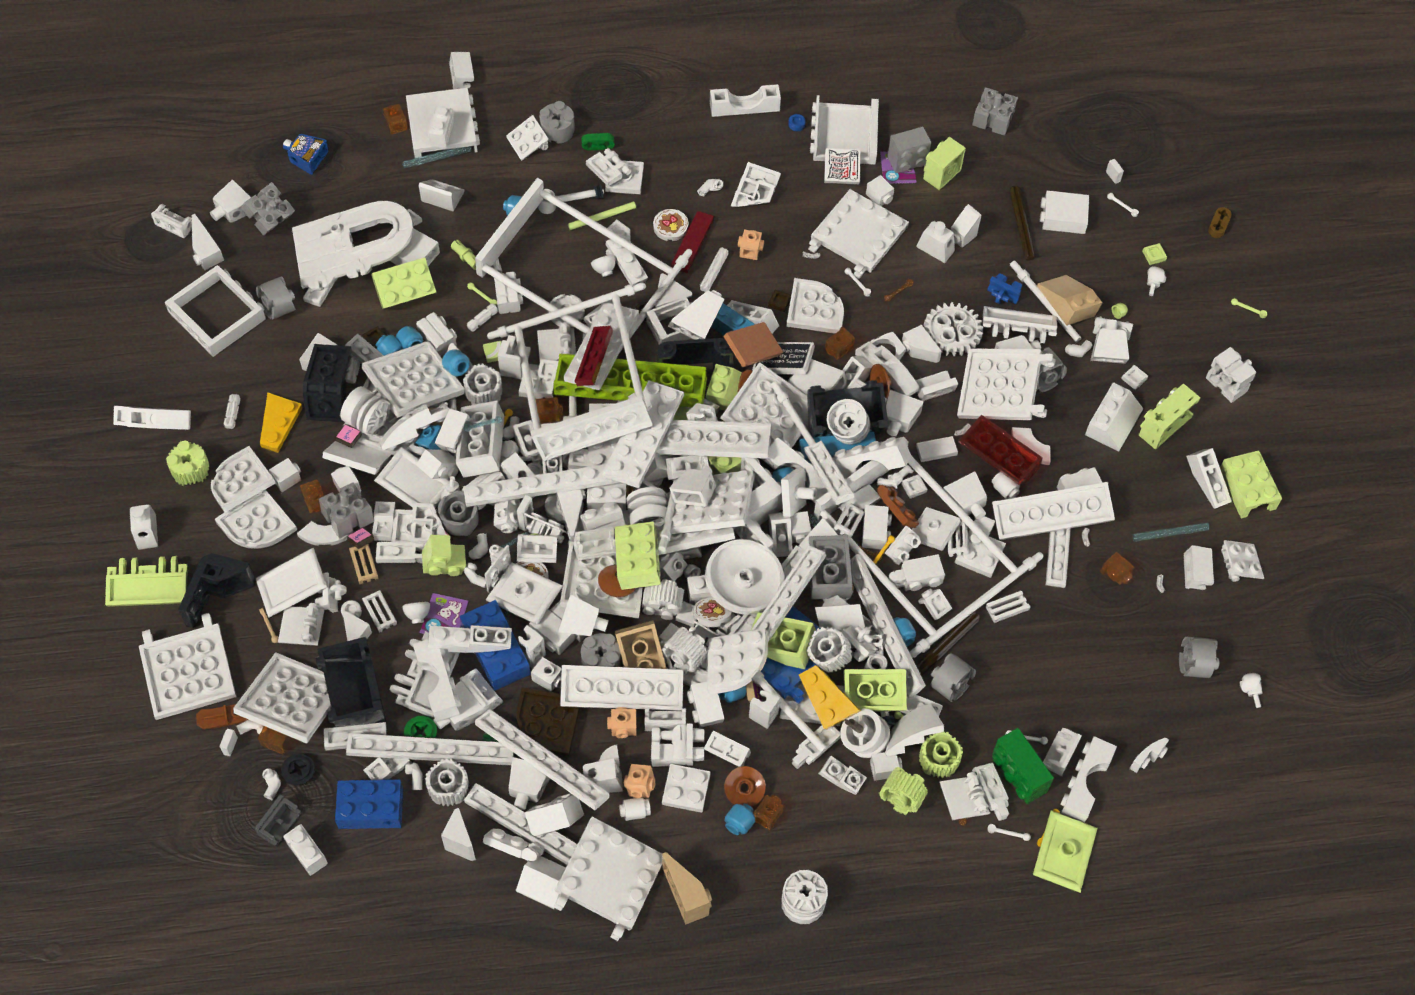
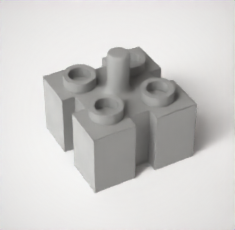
(995, 111)
(267, 208)
(346, 510)

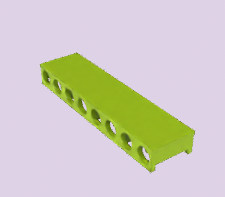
(619, 383)

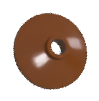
(880, 375)
(609, 582)
(748, 776)

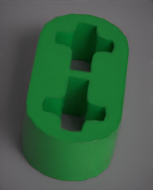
(597, 141)

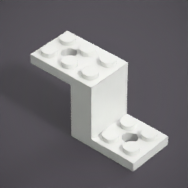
(764, 501)

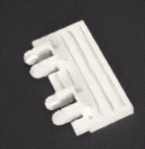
(1019, 321)
(424, 682)

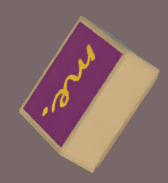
(753, 690)

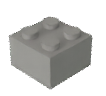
(908, 149)

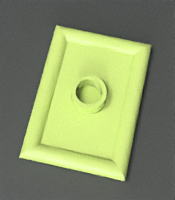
(1065, 851)

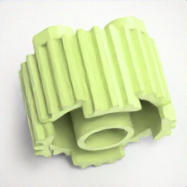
(188, 463)
(942, 764)
(904, 791)

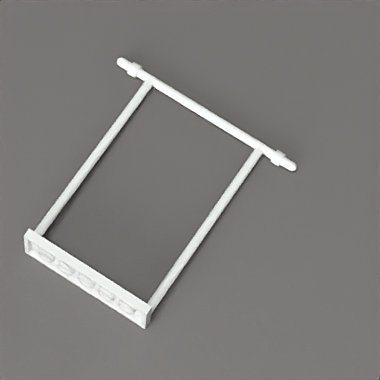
(517, 219)
(595, 425)
(867, 475)

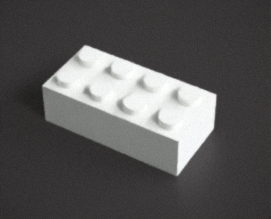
(482, 446)

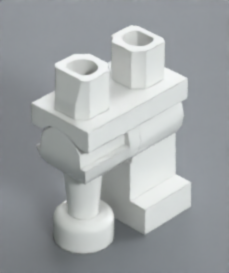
(681, 750)

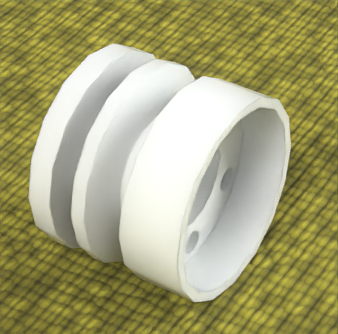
(365, 411)
(839, 417)
(647, 505)
(797, 906)

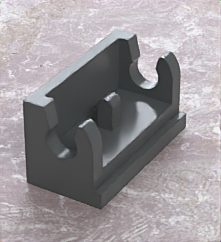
(278, 820)

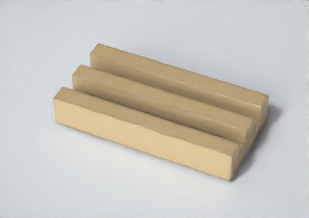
(367, 577)

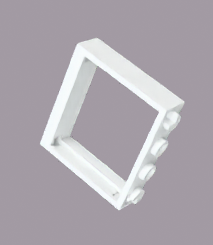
(233, 332)

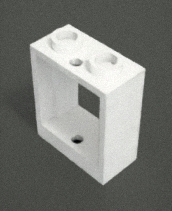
(660, 313)

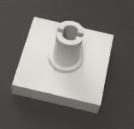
(795, 492)

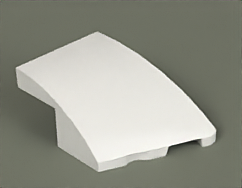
(755, 186)
(416, 524)
(912, 728)

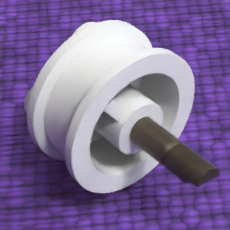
(865, 733)

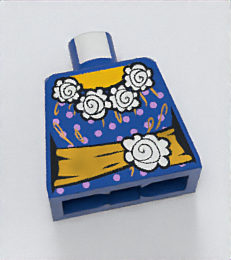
(306, 152)

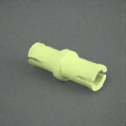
(465, 254)

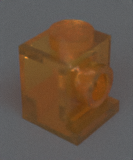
(395, 118)
(840, 343)
(549, 409)
(311, 493)
(1118, 569)
(768, 818)

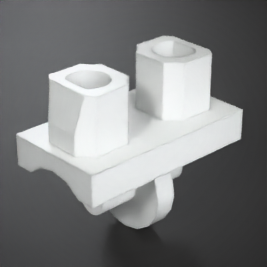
(903, 543)
(331, 594)
(861, 641)

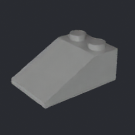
(834, 572)

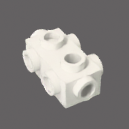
(506, 515)

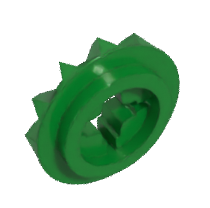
(421, 723)

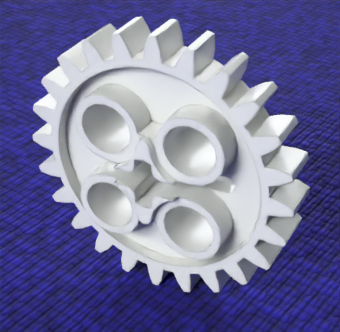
(967, 325)

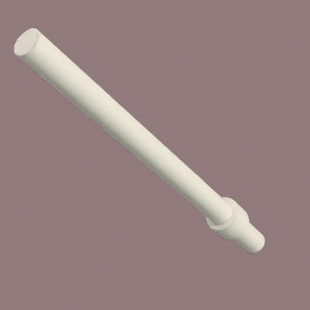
(1024, 276)
(783, 398)
(665, 535)
(759, 678)

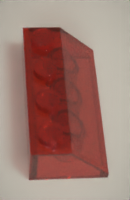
(1001, 450)

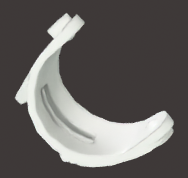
(891, 338)

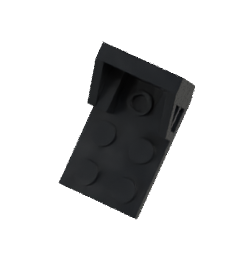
(325, 382)
(214, 568)

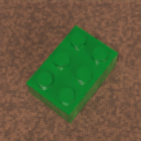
(1022, 766)

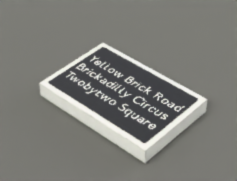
(793, 360)

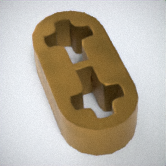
(1216, 221)

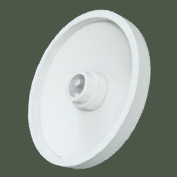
(743, 576)

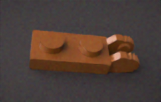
(897, 506)

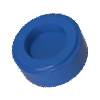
(797, 122)

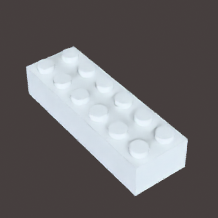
(599, 455)

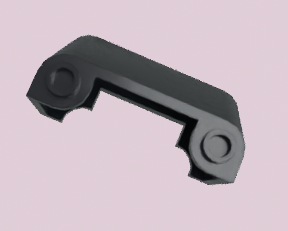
(696, 352)
(869, 396)
(351, 683)

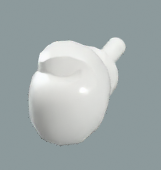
(1155, 277)
(450, 487)
(1252, 685)

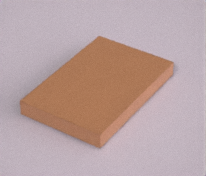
(753, 344)

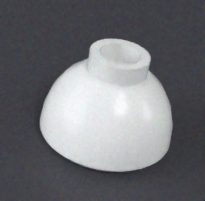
(604, 265)
(416, 611)

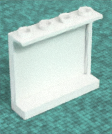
(421, 111)
(845, 128)

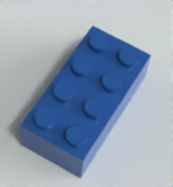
(500, 666)

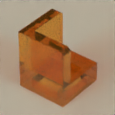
(272, 739)

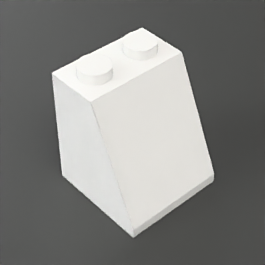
(698, 316)

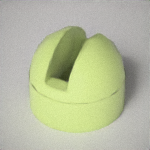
(1119, 310)

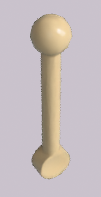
(274, 639)

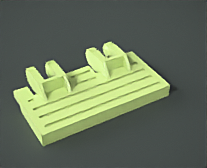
(147, 586)

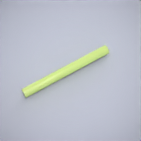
(576, 224)

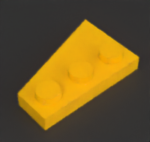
(278, 421)
(828, 700)

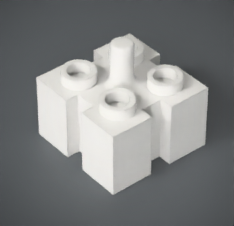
(1231, 374)

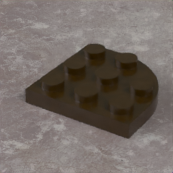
(546, 721)

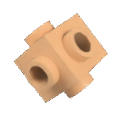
(750, 244)
(622, 722)
(639, 781)

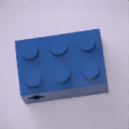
(369, 804)

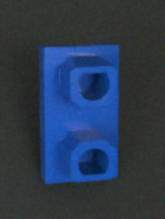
(1003, 290)

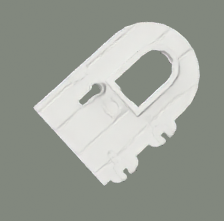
(334, 255)

